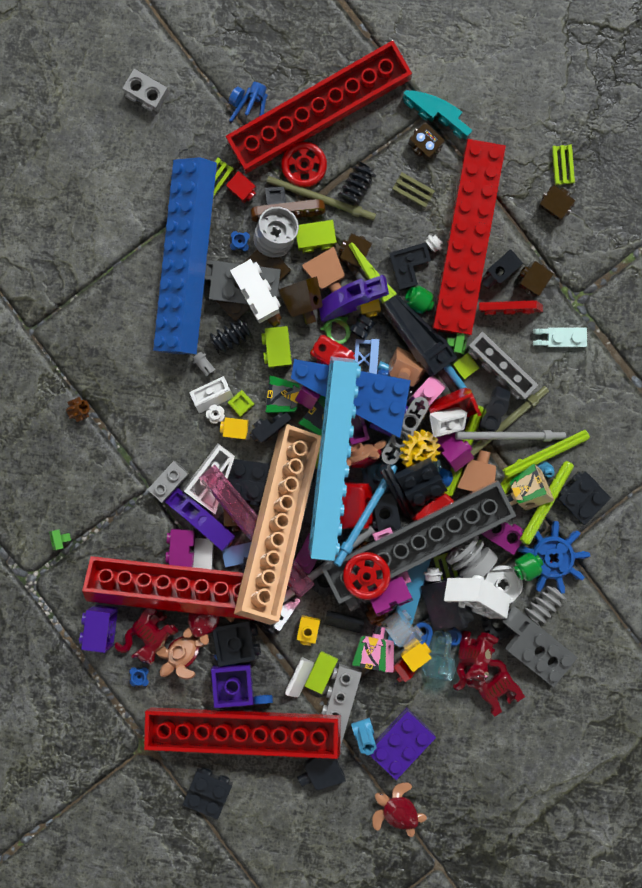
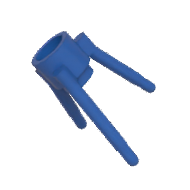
(255, 93)

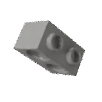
(148, 87)
(168, 481)

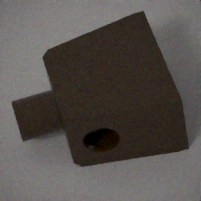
(302, 299)

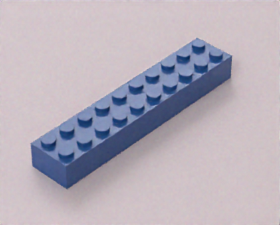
(185, 256)

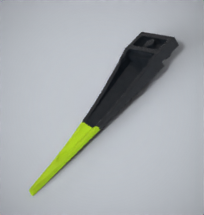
(421, 339)

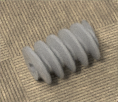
(545, 605)

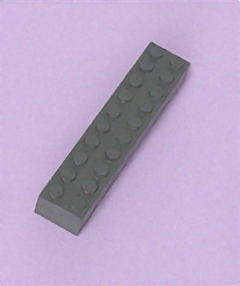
(428, 536)

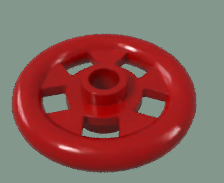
(288, 160)
(363, 592)

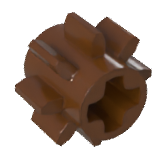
(78, 409)
(372, 616)

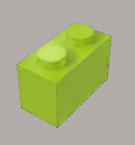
(315, 236)
(278, 347)

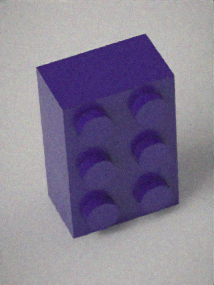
(98, 628)
(402, 743)

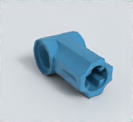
(364, 734)

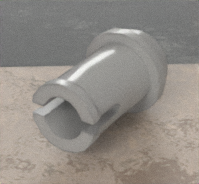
(203, 363)

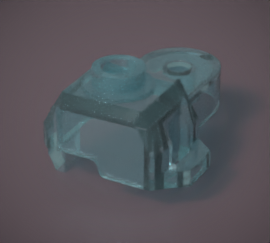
(441, 664)

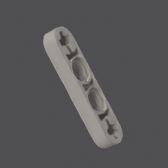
(406, 430)

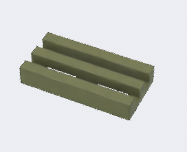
(414, 190)

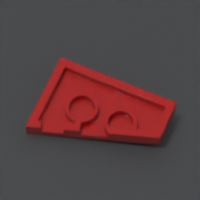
(511, 307)

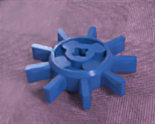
(564, 557)

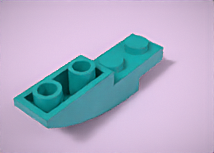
(432, 107)

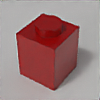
(241, 187)

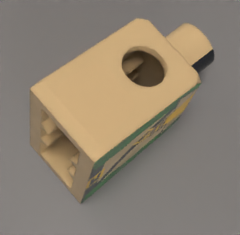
(530, 489)

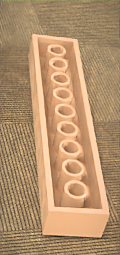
(278, 525)

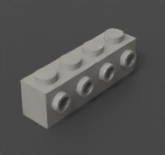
(502, 366)
(342, 694)

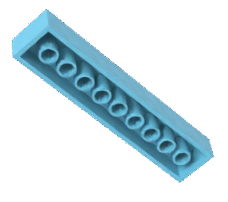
(332, 458)

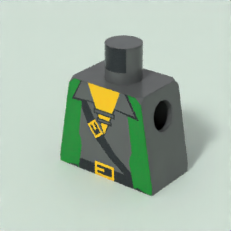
(281, 396)

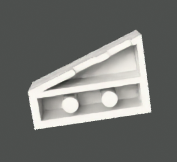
(256, 290)
(196, 489)
(479, 595)

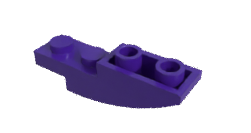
(352, 295)
(200, 519)

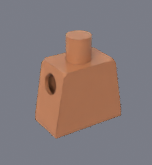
(327, 269)
(405, 366)
(477, 473)

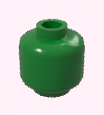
(419, 299)
(528, 567)

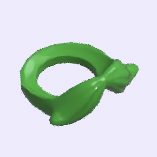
(342, 321)

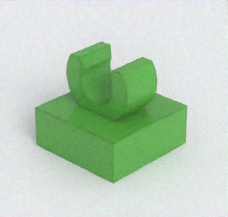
(458, 344)
(57, 539)

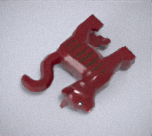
(150, 634)
(475, 654)
(497, 686)

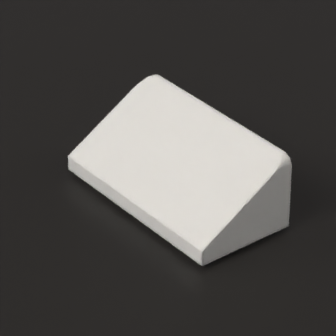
(211, 394)
(448, 421)
(203, 553)
(299, 677)

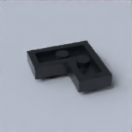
(405, 260)

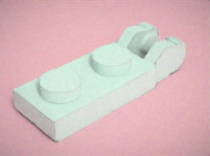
(562, 337)

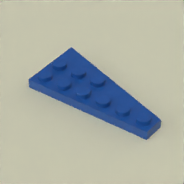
(379, 397)

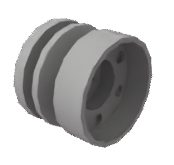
(275, 232)
(471, 558)

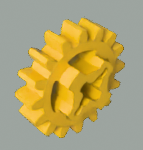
(419, 450)

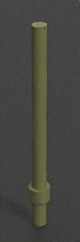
(356, 210)
(530, 402)

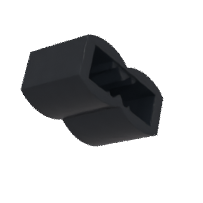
(495, 409)

